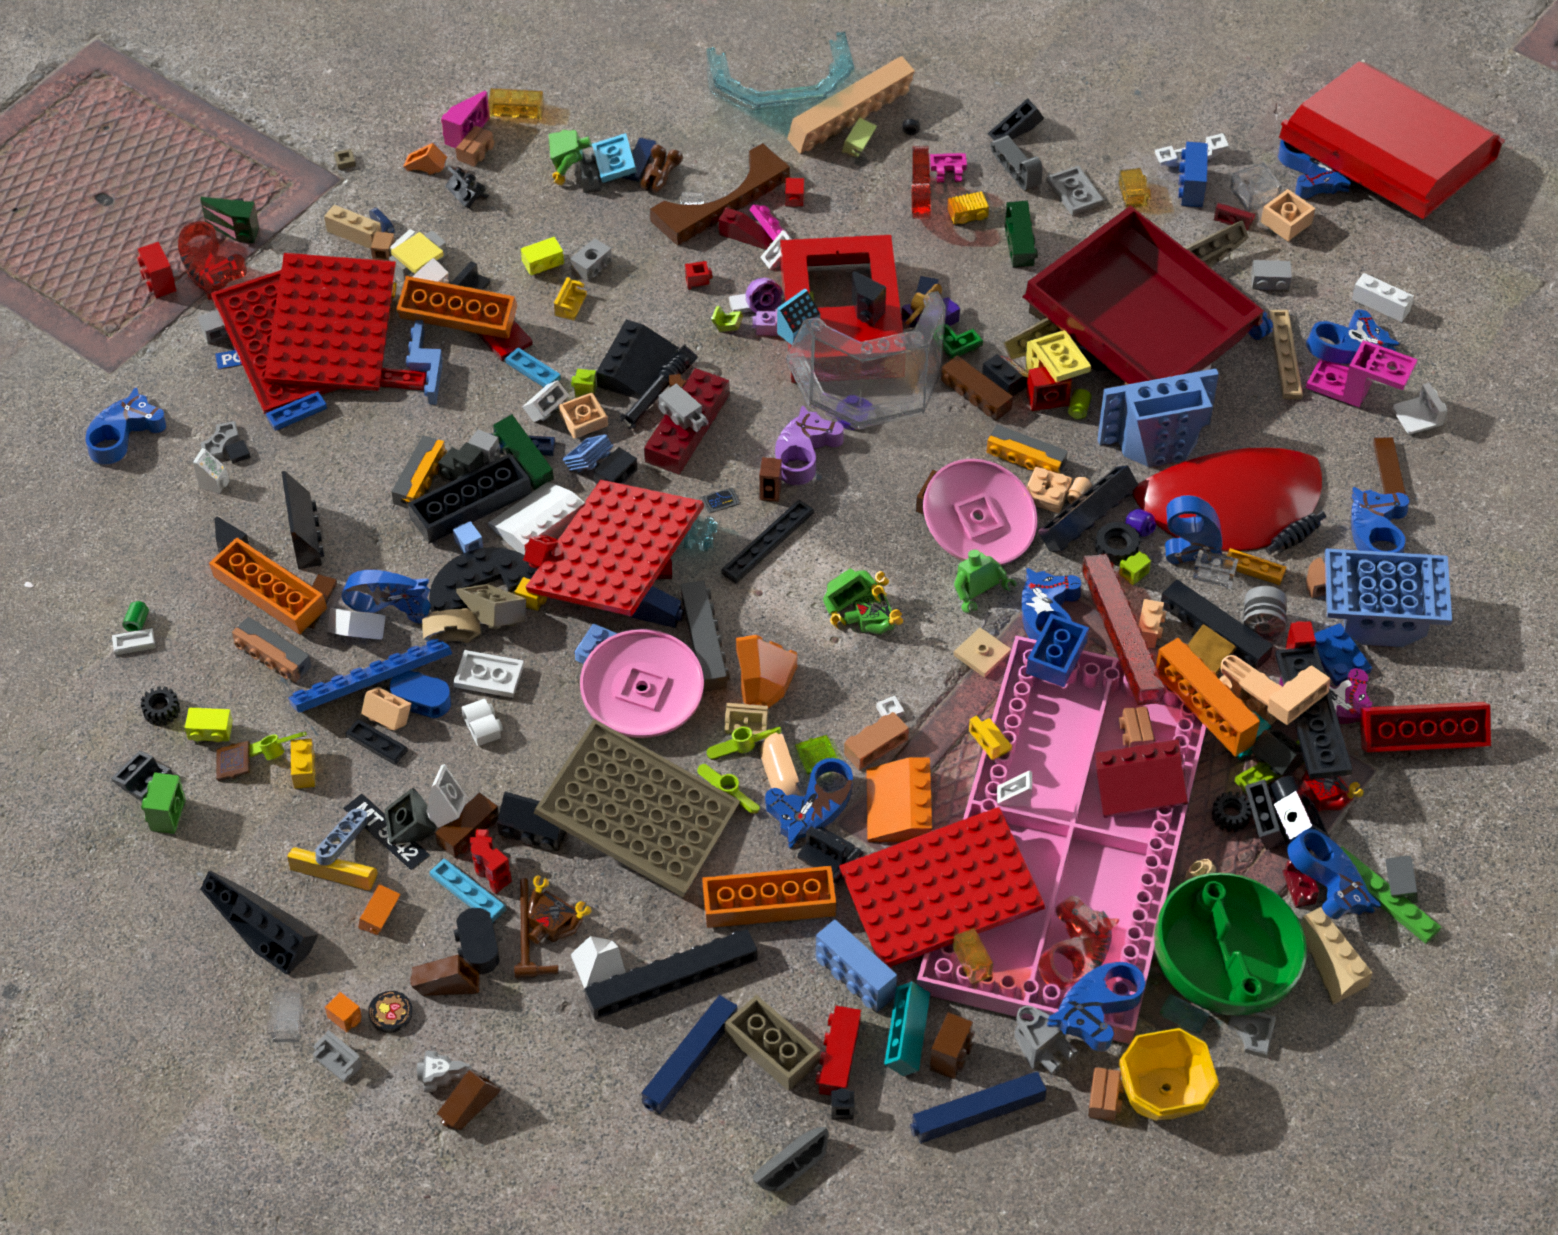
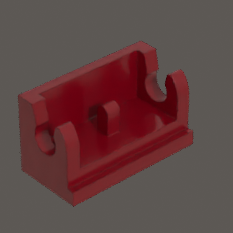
(1301, 887)

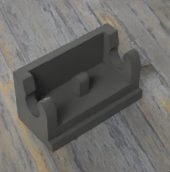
(590, 174)

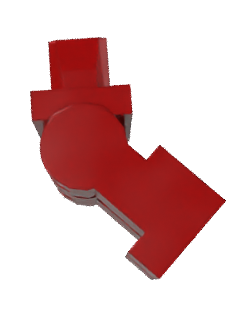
(490, 861)

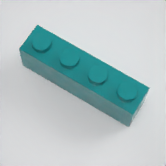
(907, 1029)

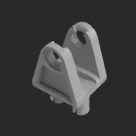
(1042, 1041)

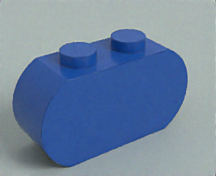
(426, 694)

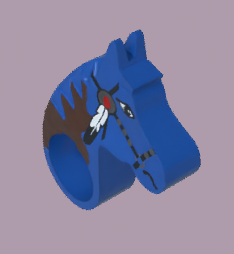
(385, 590)
(813, 809)

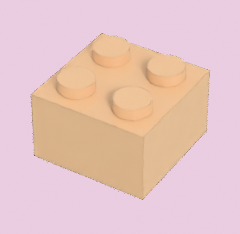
(1287, 215)

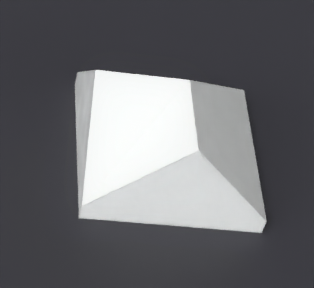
(597, 960)

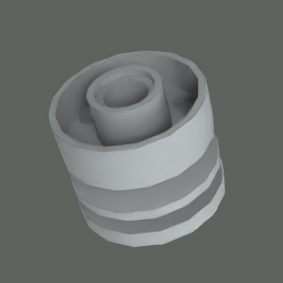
(1265, 611)

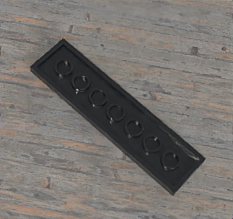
(1317, 726)

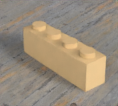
(1334, 957)

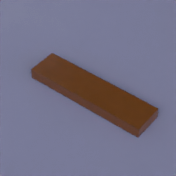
(1388, 465)

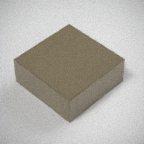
(344, 159)

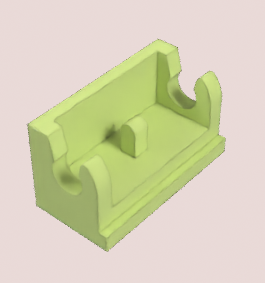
(858, 137)

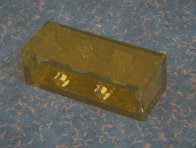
(516, 103)

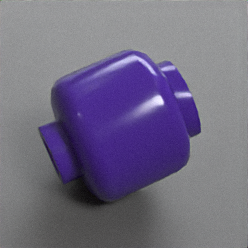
(1142, 521)

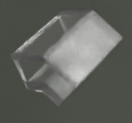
(692, 198)

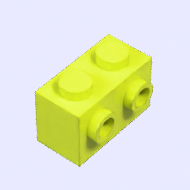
(542, 256)
(208, 724)

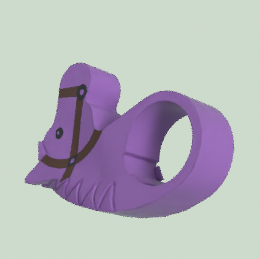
(799, 441)

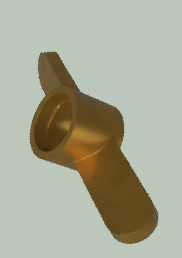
(918, 304)

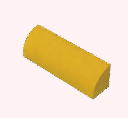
(339, 871)

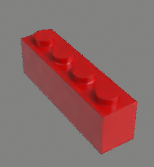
(839, 1051)

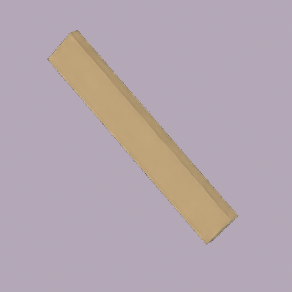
(1286, 355)

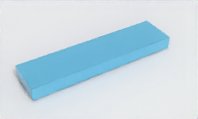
(466, 889)

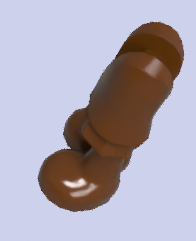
(653, 171)

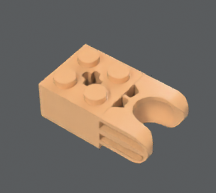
(1249, 686)

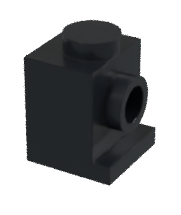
(842, 1100)

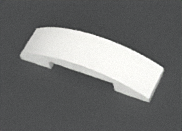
(1172, 158)

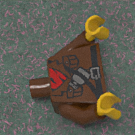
(552, 916)

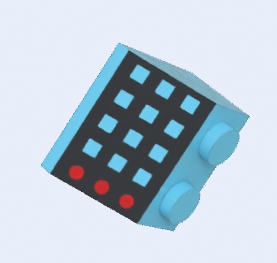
(793, 313)

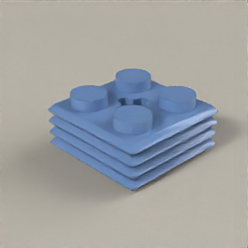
(588, 453)
(591, 640)

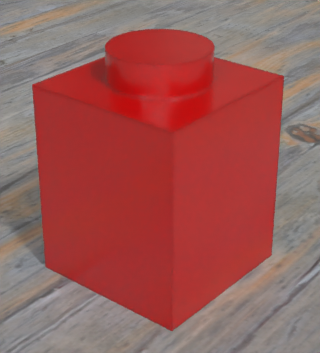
(794, 192)

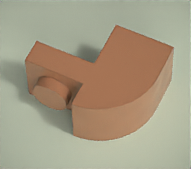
(1316, 578)

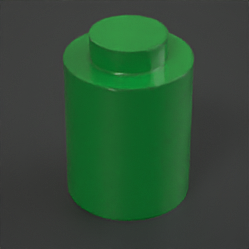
(135, 616)

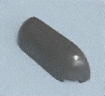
(793, 1160)

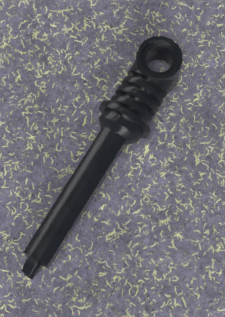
(677, 365)

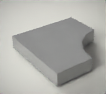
(1255, 1032)

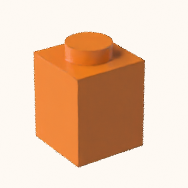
(343, 1012)

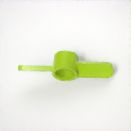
(742, 742)
(272, 746)
(728, 779)

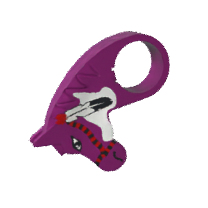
(1349, 696)

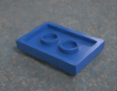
(1339, 653)

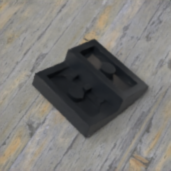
(137, 773)

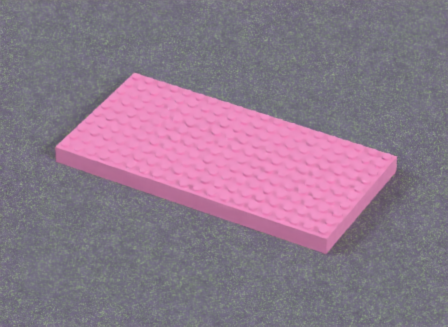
(1065, 840)

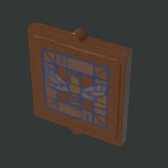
(233, 761)

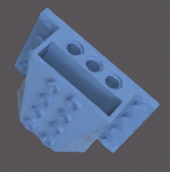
(1158, 418)
(1387, 594)

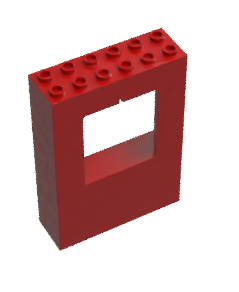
(872, 250)

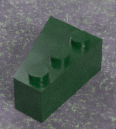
(1019, 234)

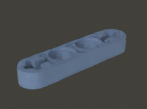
(321, 852)

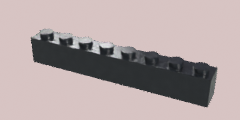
(670, 974)

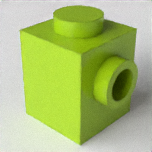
(584, 382)

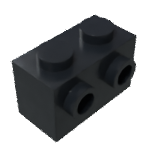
(616, 467)

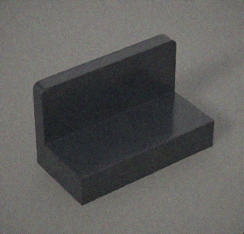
(470, 278)

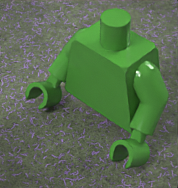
(978, 575)

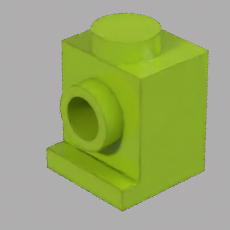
(1135, 568)

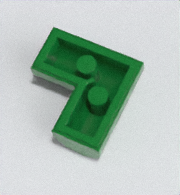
(960, 344)

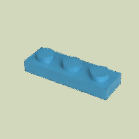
(532, 367)

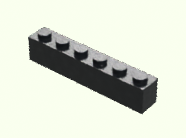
(1088, 508)
(1197, 610)

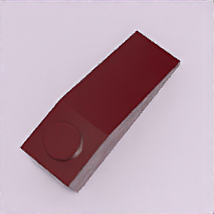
(743, 229)

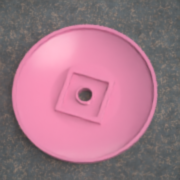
(991, 492)
(647, 659)

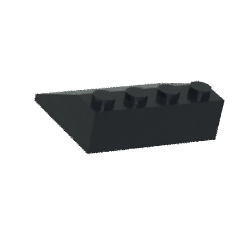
(634, 360)
(302, 523)

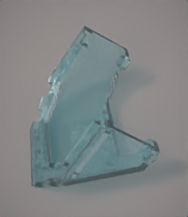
(724, 86)

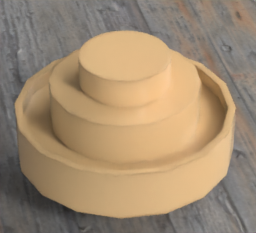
(1199, 868)

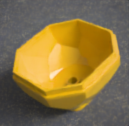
(1169, 1061)

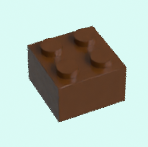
(952, 1046)

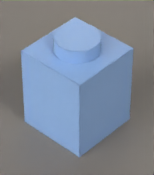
(467, 537)

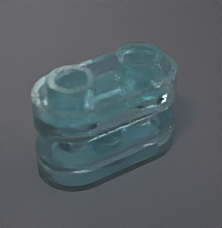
(706, 540)

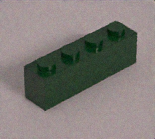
(520, 446)

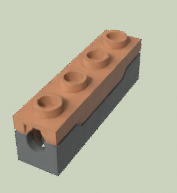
(271, 649)

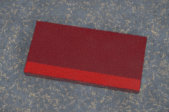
(504, 347)

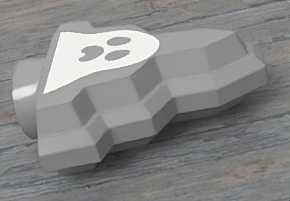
(439, 1070)

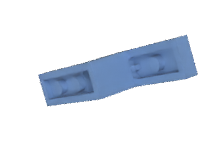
(425, 361)

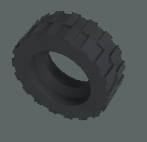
(1117, 530)

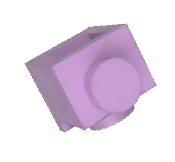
(765, 323)

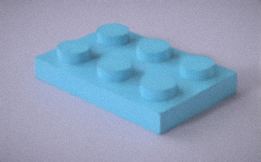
(614, 158)

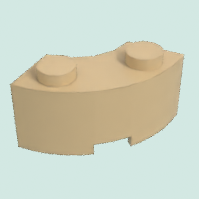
(451, 625)

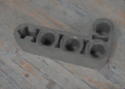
(1024, 171)

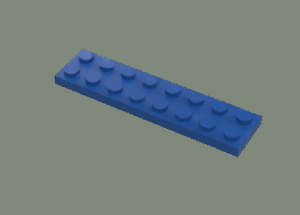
(375, 673)

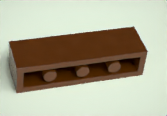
(976, 388)

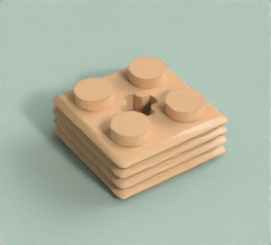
(583, 415)
(1048, 489)

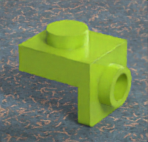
(726, 321)

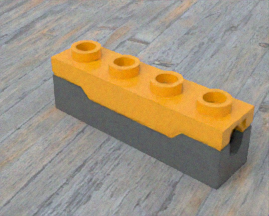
(1025, 450)
(419, 471)

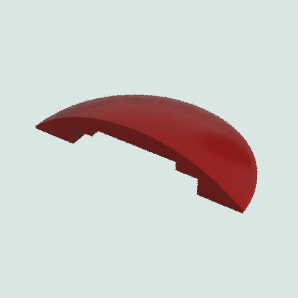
(1249, 488)

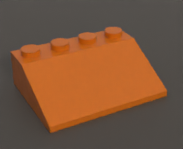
(899, 800)

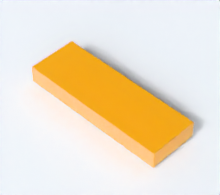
(1258, 567)

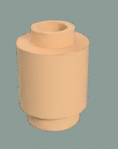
(1078, 487)

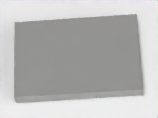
(1075, 190)

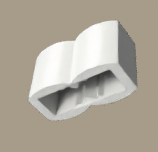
(481, 722)

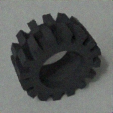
(156, 697)
(1232, 801)

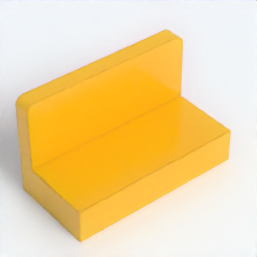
(989, 737)

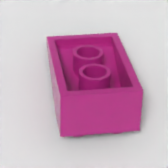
(463, 117)

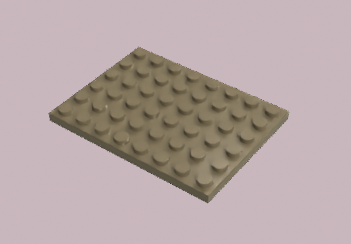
(637, 807)

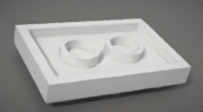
(488, 673)

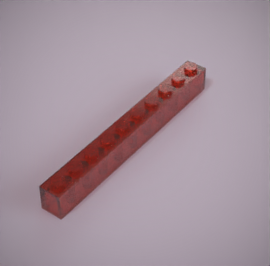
(1123, 630)

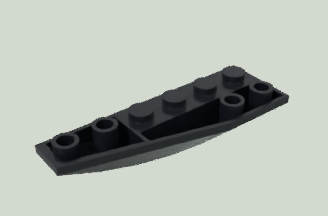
(260, 923)

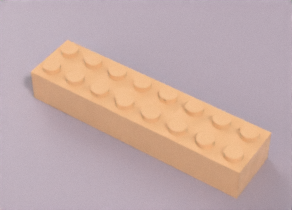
(849, 104)

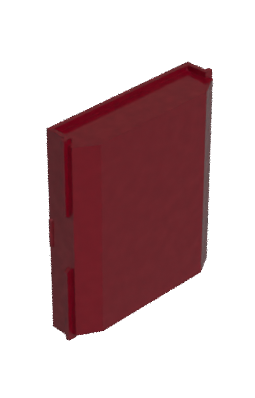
(1142, 301)

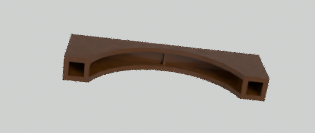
(683, 221)

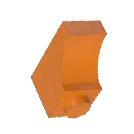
(426, 159)

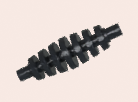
(1296, 532)

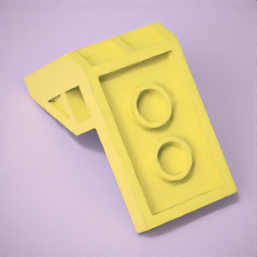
(1058, 355)

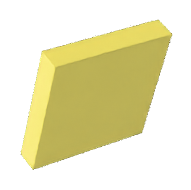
(416, 252)

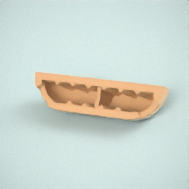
(779, 764)

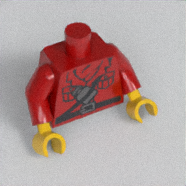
(1330, 792)

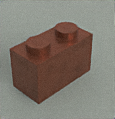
(770, 479)

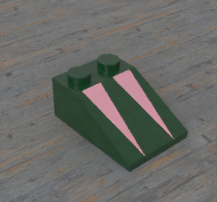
(232, 218)

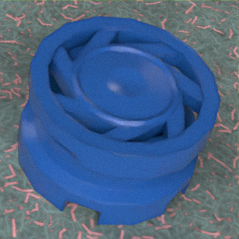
(1263, 329)

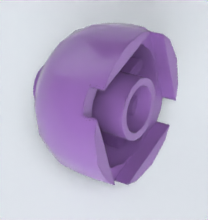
(764, 295)

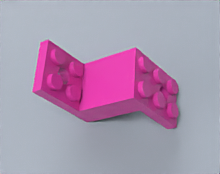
(1368, 364)

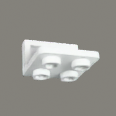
(1422, 412)

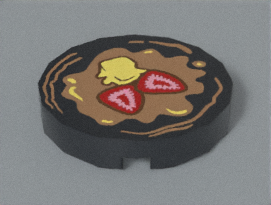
(390, 1011)

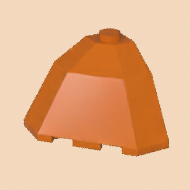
(764, 670)

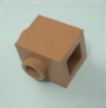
(380, 245)

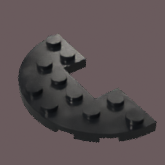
(477, 569)

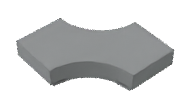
(223, 436)

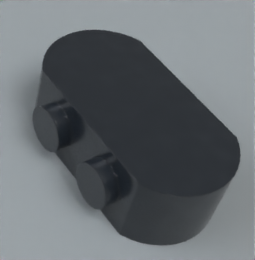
(477, 940)

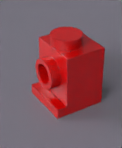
(697, 274)

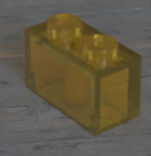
(1133, 187)
(973, 956)

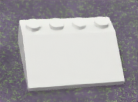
(539, 513)

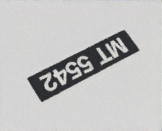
(408, 853)

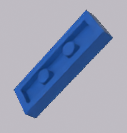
(296, 411)

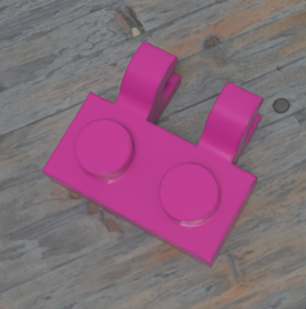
(948, 162)

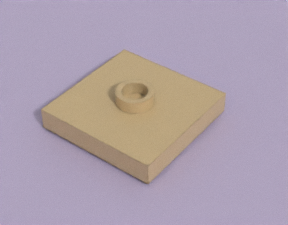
(982, 652)

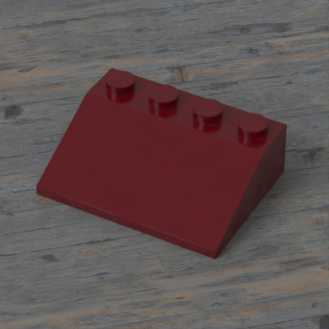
(1142, 778)

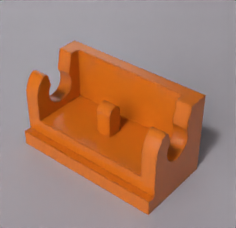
(378, 910)

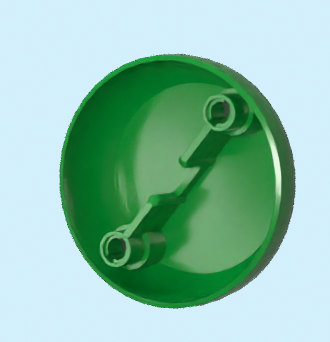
(1229, 944)

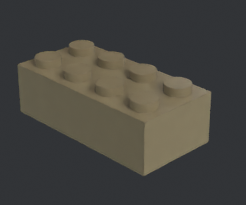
(772, 1042)

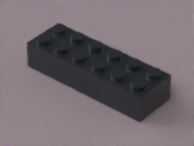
(469, 498)

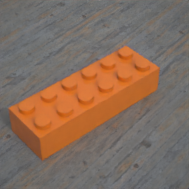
(457, 307)
(268, 585)
(1207, 697)
(769, 896)

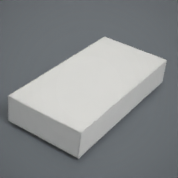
(133, 641)

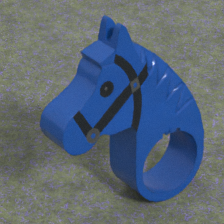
(1089, 999)

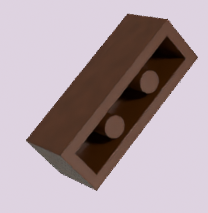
(476, 815)

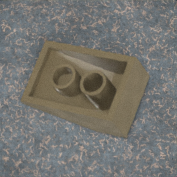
(494, 605)

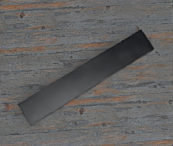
(767, 541)

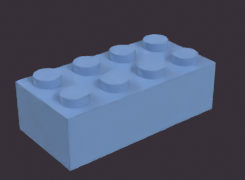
(855, 966)

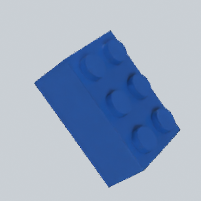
(1193, 174)
(1057, 650)

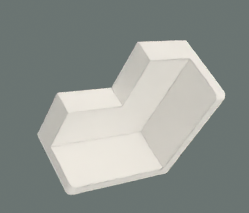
(356, 623)

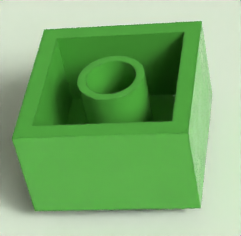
(164, 803)

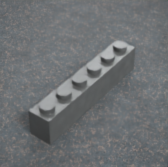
(703, 634)

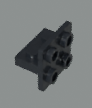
(465, 187)
(824, 849)

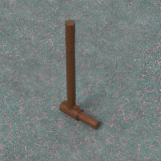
(525, 967)

